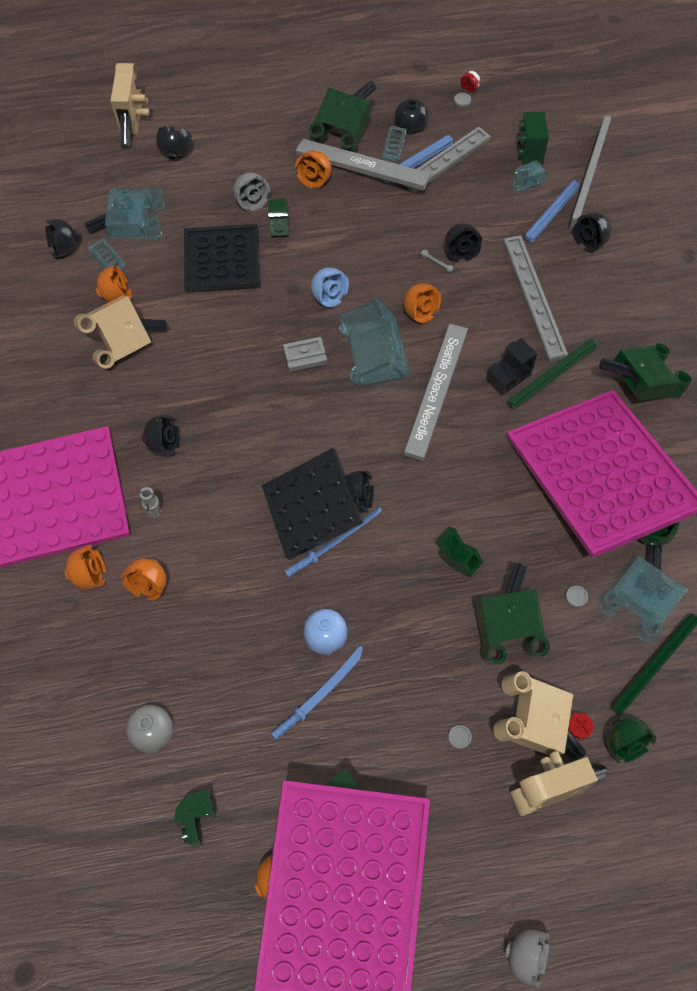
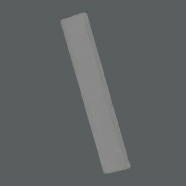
(454, 154)

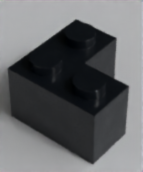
(514, 367)

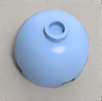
(329, 286)
(325, 631)

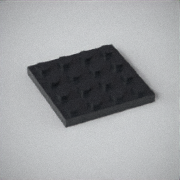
(221, 257)
(311, 504)

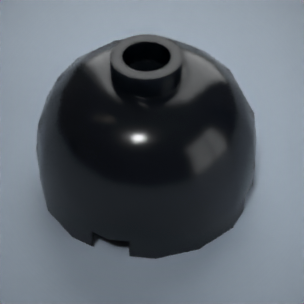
(411, 115)
(173, 143)
(592, 230)
(60, 237)
(462, 242)
(161, 435)
(361, 489)

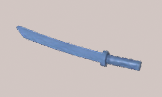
(312, 556)
(300, 713)

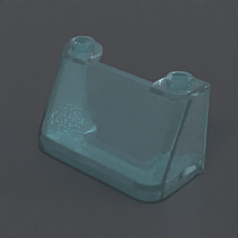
(375, 343)

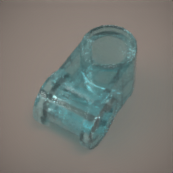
(529, 176)

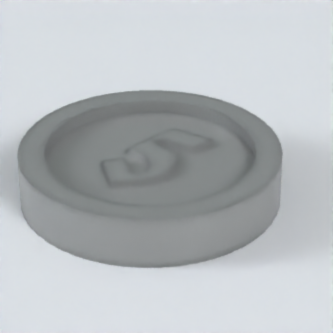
(462, 100)
(576, 596)
(459, 737)

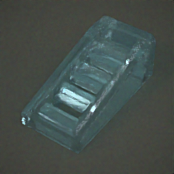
(394, 132)
(101, 245)

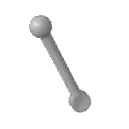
(424, 254)

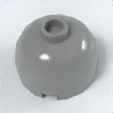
(251, 191)
(149, 728)
(528, 956)

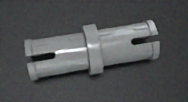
(150, 502)

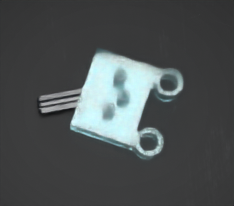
(128, 214)
(646, 593)

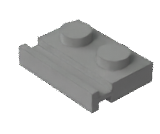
(305, 354)

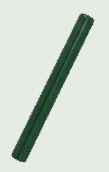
(551, 374)
(654, 665)

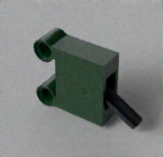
(343, 115)
(647, 373)
(511, 617)

